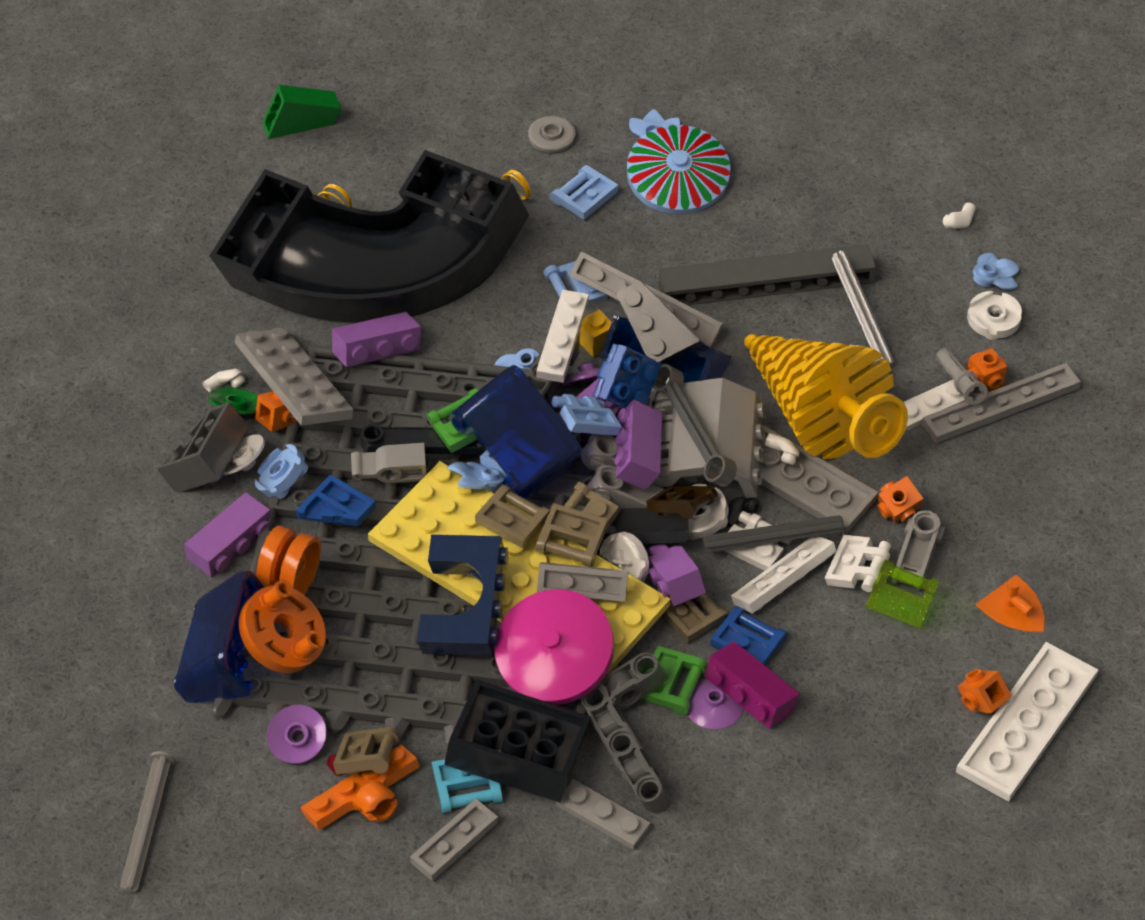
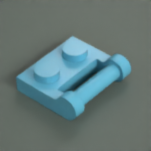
(453, 779)

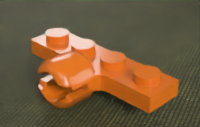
(362, 792)

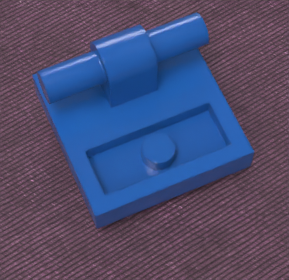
(626, 376)

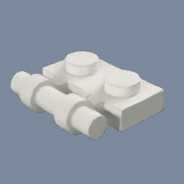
(760, 555)
(850, 559)

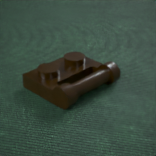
(681, 500)

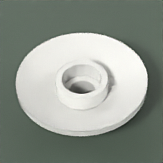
(245, 454)

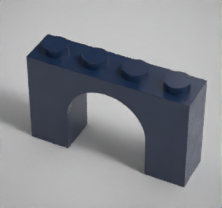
(475, 629)

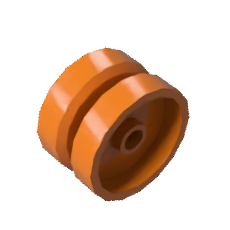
(289, 558)

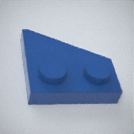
(336, 504)

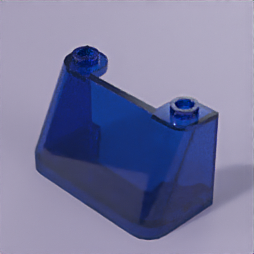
(519, 432)
(213, 648)

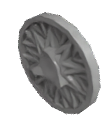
(551, 134)

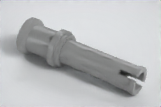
(965, 380)

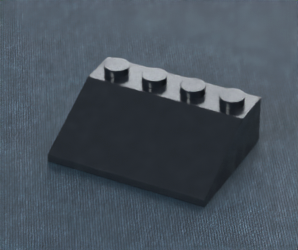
(517, 740)

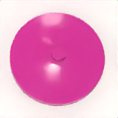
(555, 646)

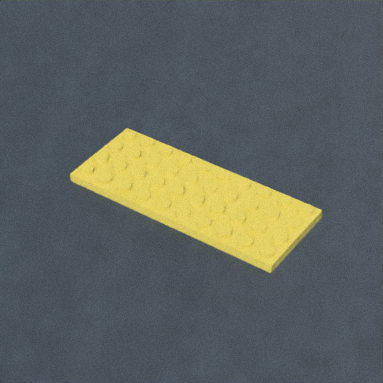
(446, 509)

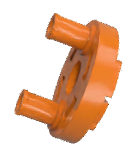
(296, 614)

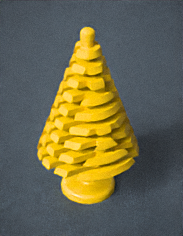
(832, 394)

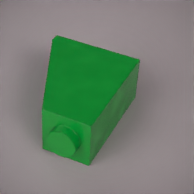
(300, 110)

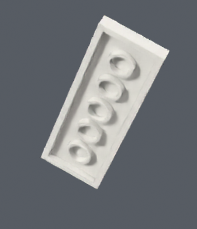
(1027, 721)

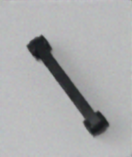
(375, 436)

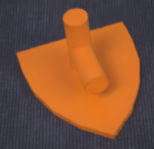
(1014, 606)

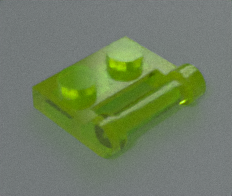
(900, 603)

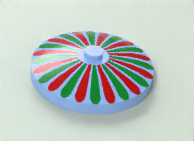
(678, 169)

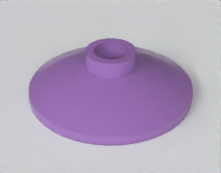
(586, 374)
(711, 713)
(287, 724)

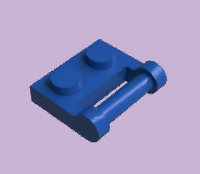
(754, 644)

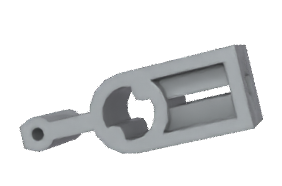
(391, 463)

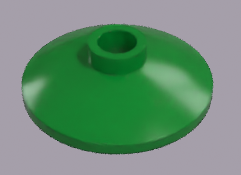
(242, 400)

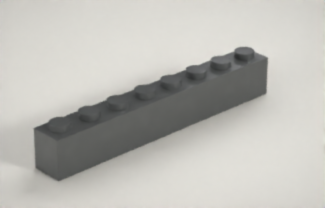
(763, 275)

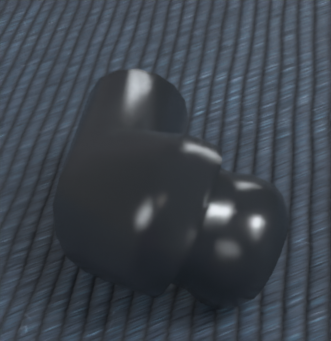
(741, 504)

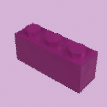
(751, 685)

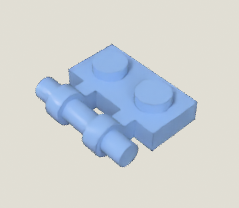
(586, 415)

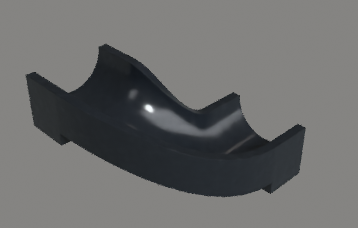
(371, 263)

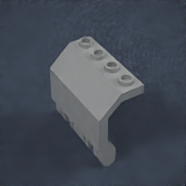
(733, 422)

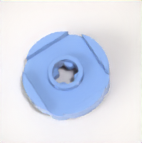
(281, 471)

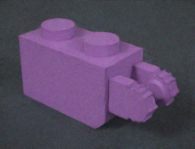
(674, 573)

